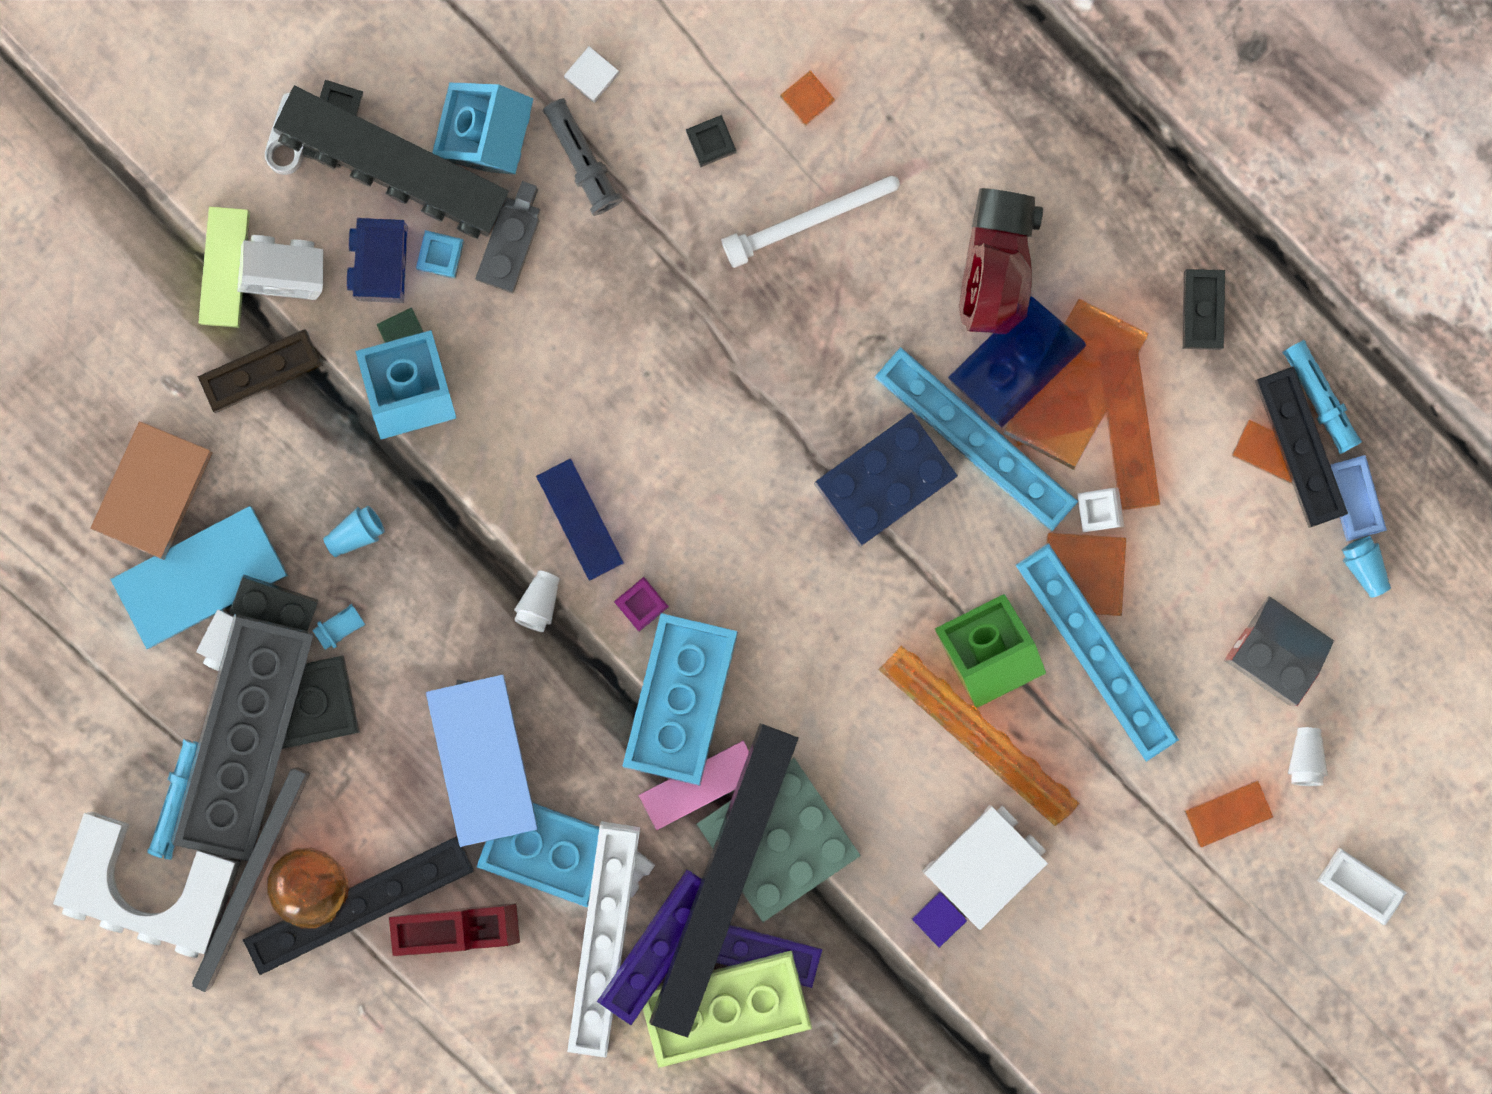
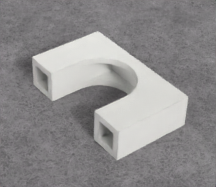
(91, 890)

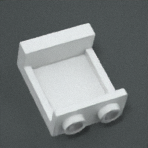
(986, 866)

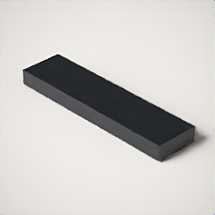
(1301, 447)

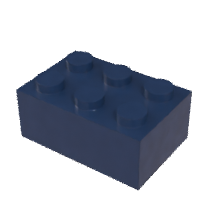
(885, 479)

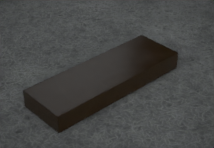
(260, 371)

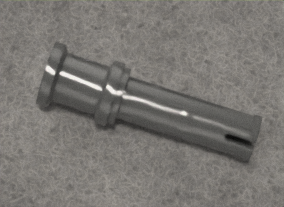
(590, 173)

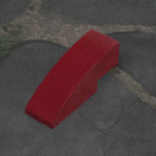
(454, 930)

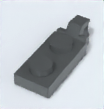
(510, 240)

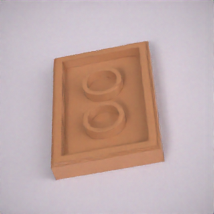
(151, 490)

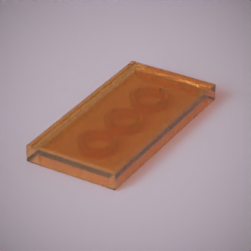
(1076, 400)

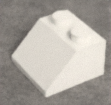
(280, 269)

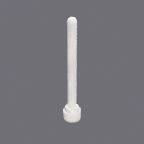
(741, 247)

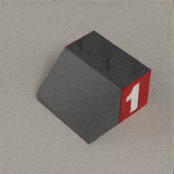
(1280, 652)

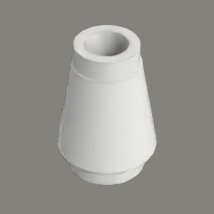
(538, 602)
(1308, 758)

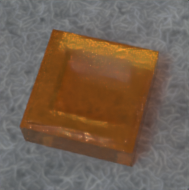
(807, 98)

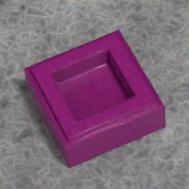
(641, 604)

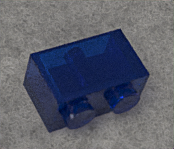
(379, 260)

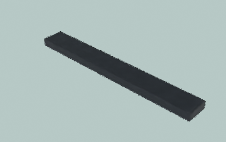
(723, 880)

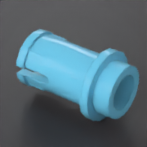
(338, 627)

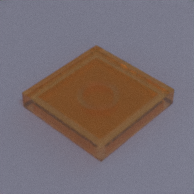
(1095, 567)

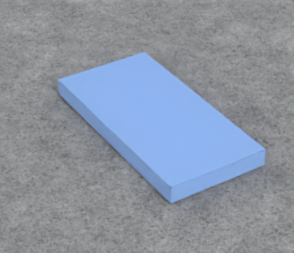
(481, 760)

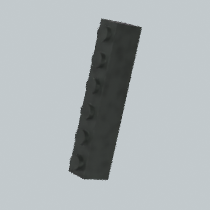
(389, 161)

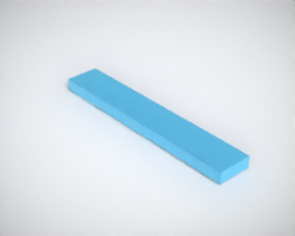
(976, 439)
(1097, 652)

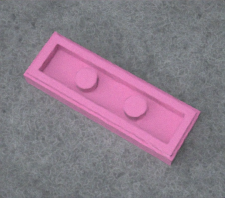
(676, 798)

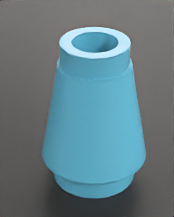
(354, 532)
(1367, 565)

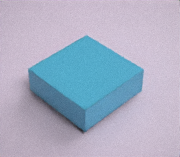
(440, 254)

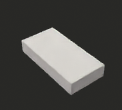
(1362, 886)

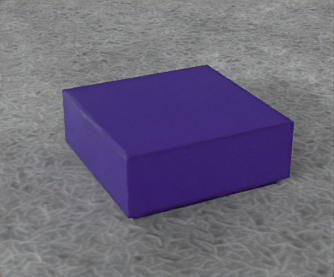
(939, 919)

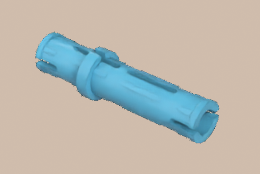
(1325, 403)
(161, 841)

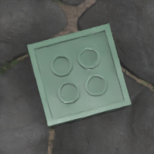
(797, 848)

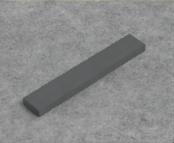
(250, 879)

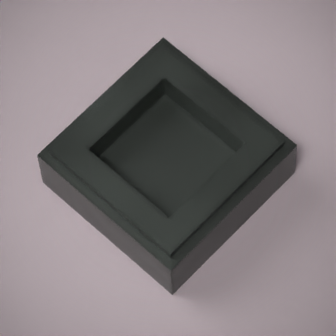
(711, 141)

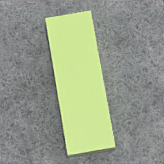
(219, 296)

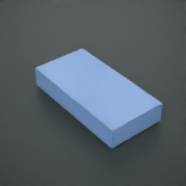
(1359, 498)

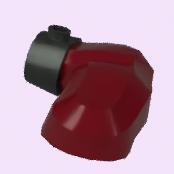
(999, 262)

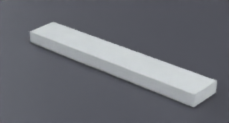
(603, 936)

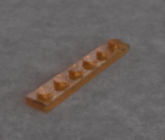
(979, 736)

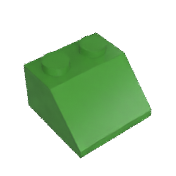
(990, 650)

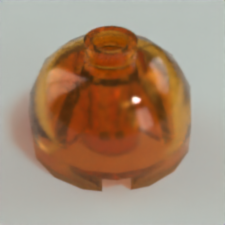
(307, 887)

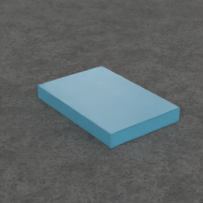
(550, 859)

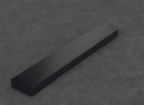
(364, 904)

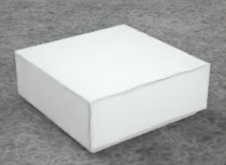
(591, 74)
(1100, 509)

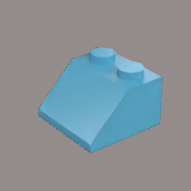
(483, 127)
(405, 384)

